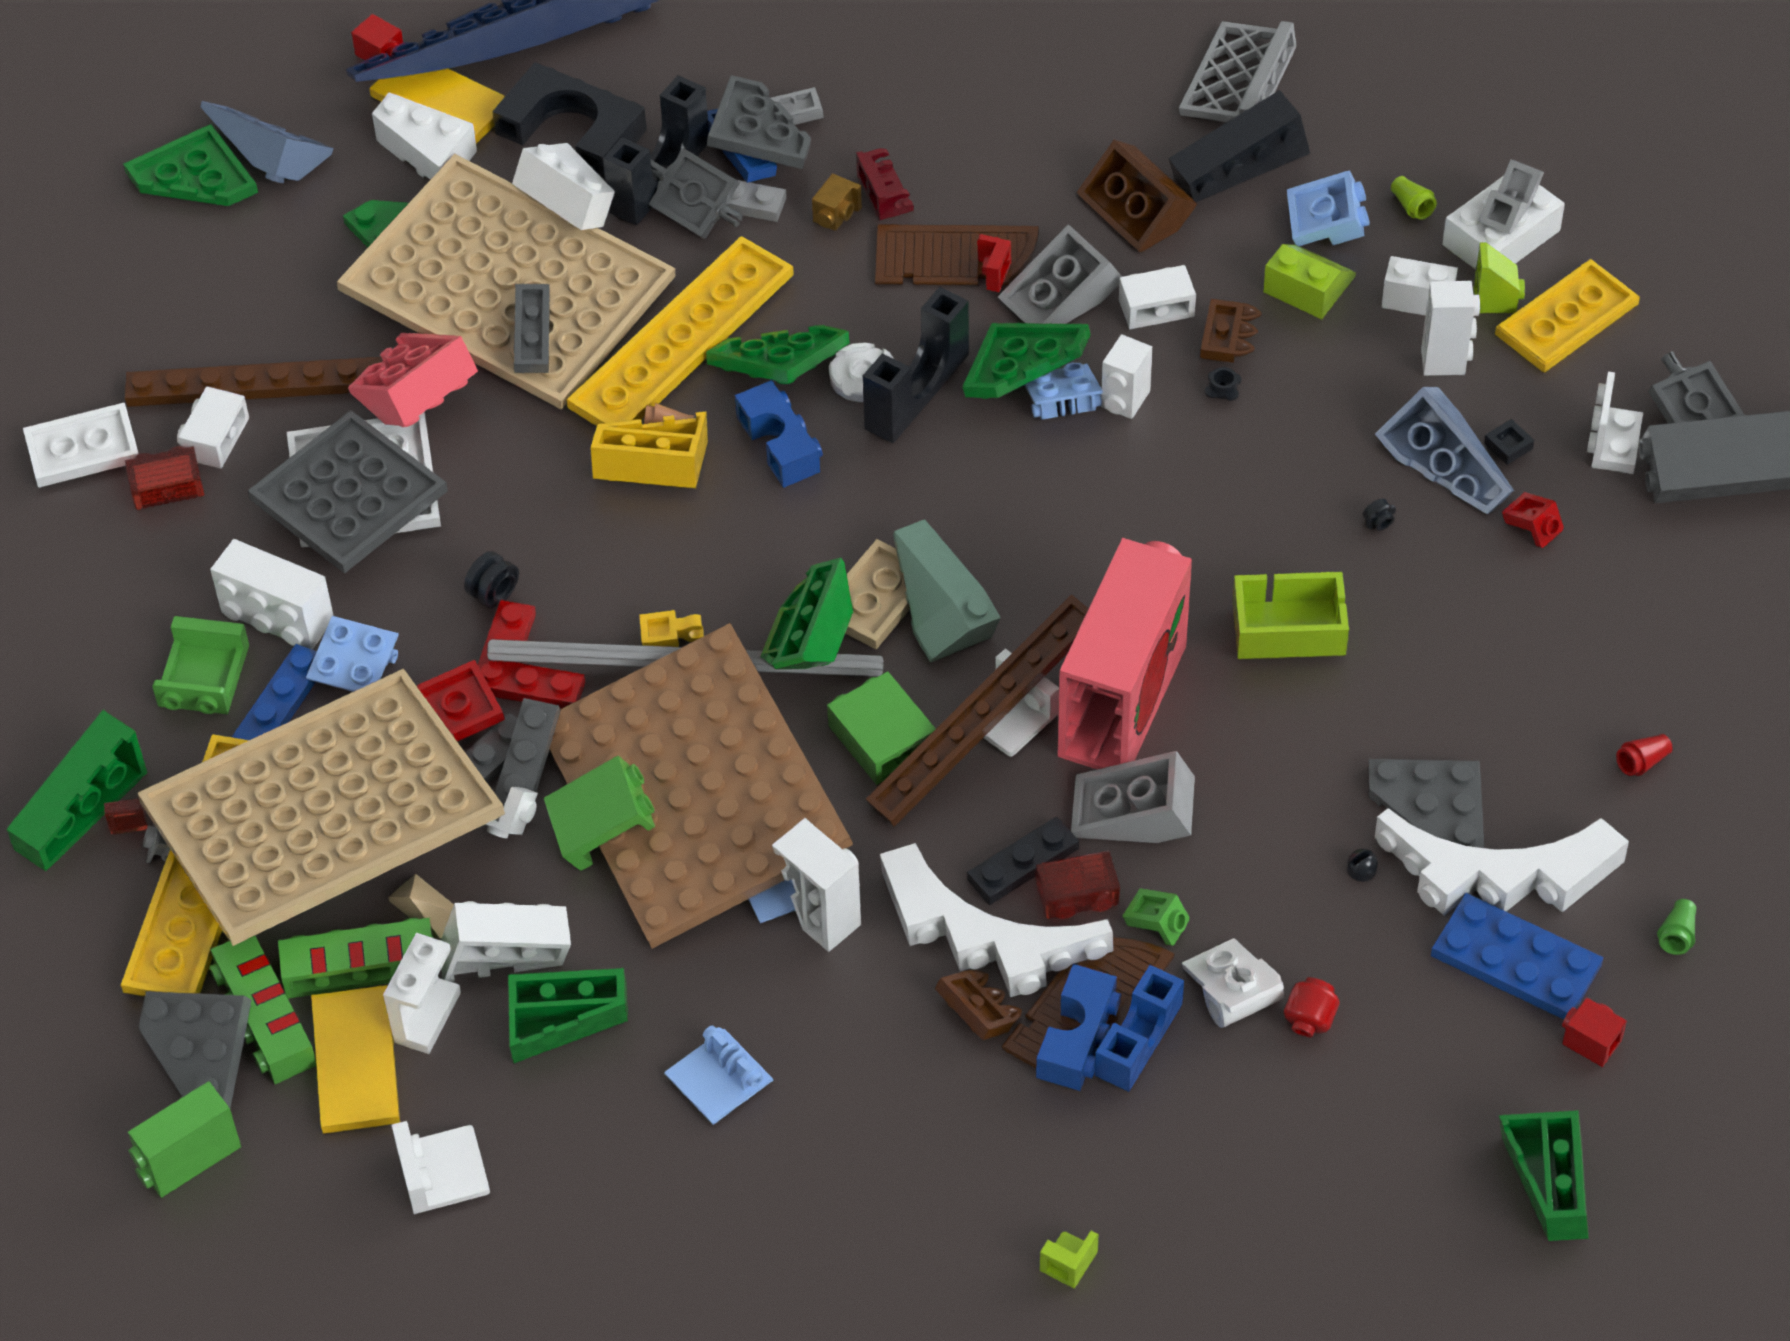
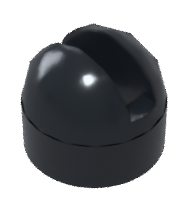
(1365, 869)

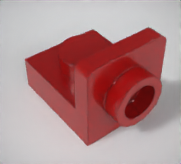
(996, 260)
(1536, 515)

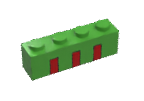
(346, 957)
(271, 1023)

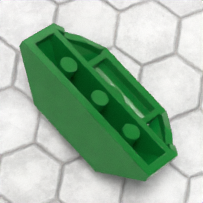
(811, 620)

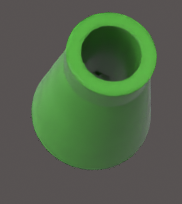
(1678, 929)

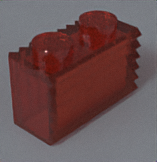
(164, 477)
(1078, 885)

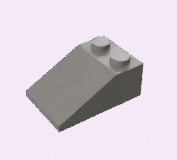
(1061, 281)
(1135, 801)

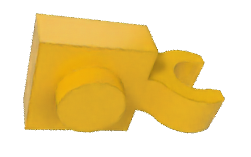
(665, 628)

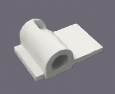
(1234, 982)

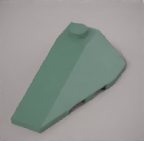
(943, 596)

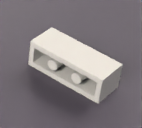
(1449, 327)

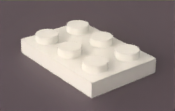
(80, 444)

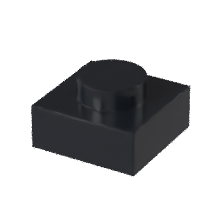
(1509, 441)

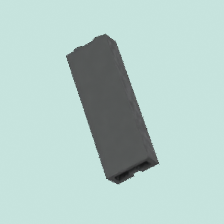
(1717, 457)

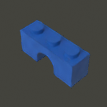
(769, 412)
(1130, 1046)
(1069, 1055)

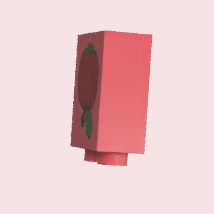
(1124, 655)

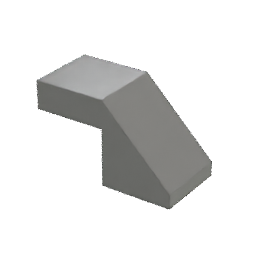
(1513, 198)

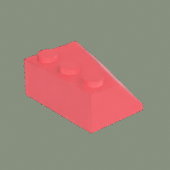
(414, 377)

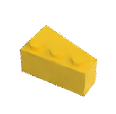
(652, 452)

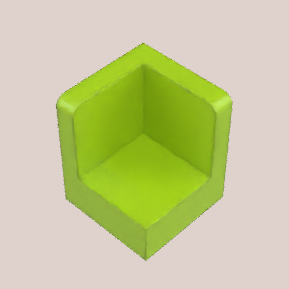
(1068, 1257)

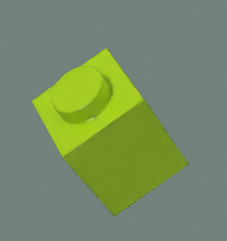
(1497, 281)

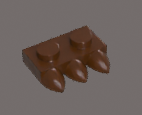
(1226, 329)
(978, 1005)

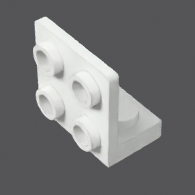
(1617, 433)
(1027, 717)
(440, 1167)

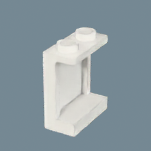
(416, 996)

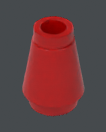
(1642, 754)

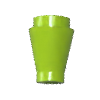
(1415, 199)

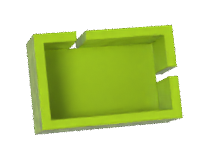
(1301, 621)

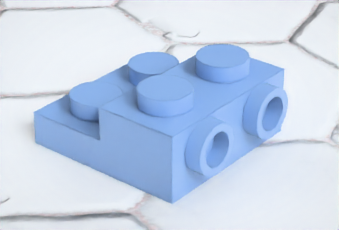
(1328, 209)

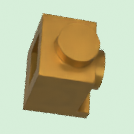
(836, 202)

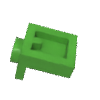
(1159, 913)

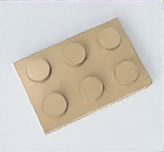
(876, 595)

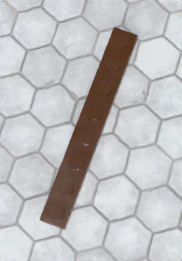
(250, 380)
(978, 713)

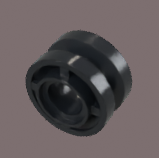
(491, 579)

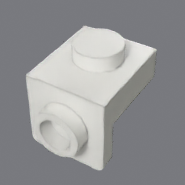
(518, 810)

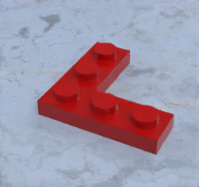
(522, 680)

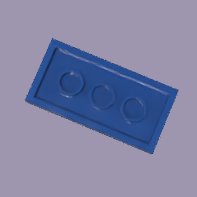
(1516, 956)

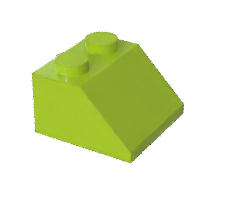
(1305, 279)

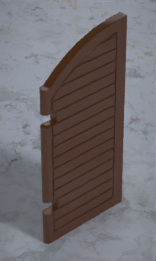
(945, 252)
(1127, 962)

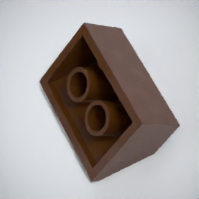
(1135, 196)

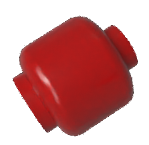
(1311, 1007)

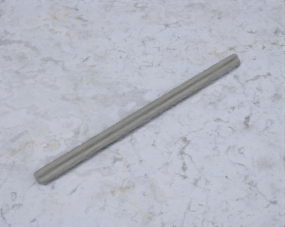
(644, 655)

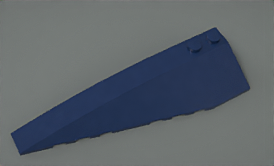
(493, 33)

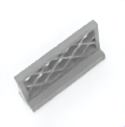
(1262, 78)

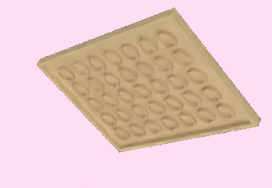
(455, 268)
(319, 805)

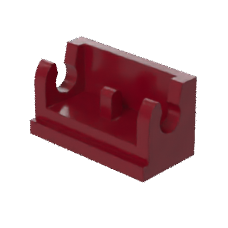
(882, 184)

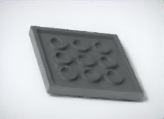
(347, 491)

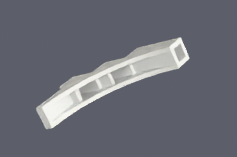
(1503, 877)
(976, 937)

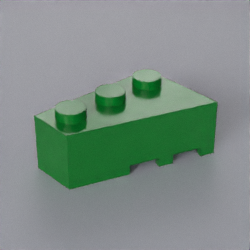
(562, 1008)
(1550, 1166)

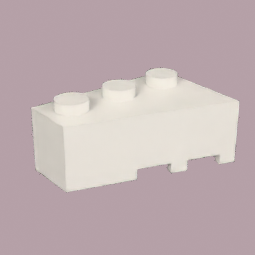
(422, 134)
(564, 184)
(823, 882)
(504, 936)

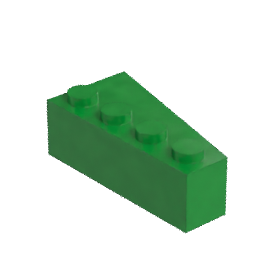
(72, 799)

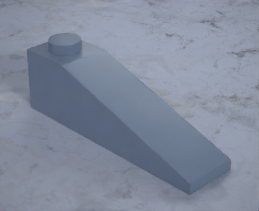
(268, 145)
(1443, 447)

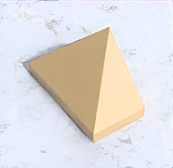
(421, 901)

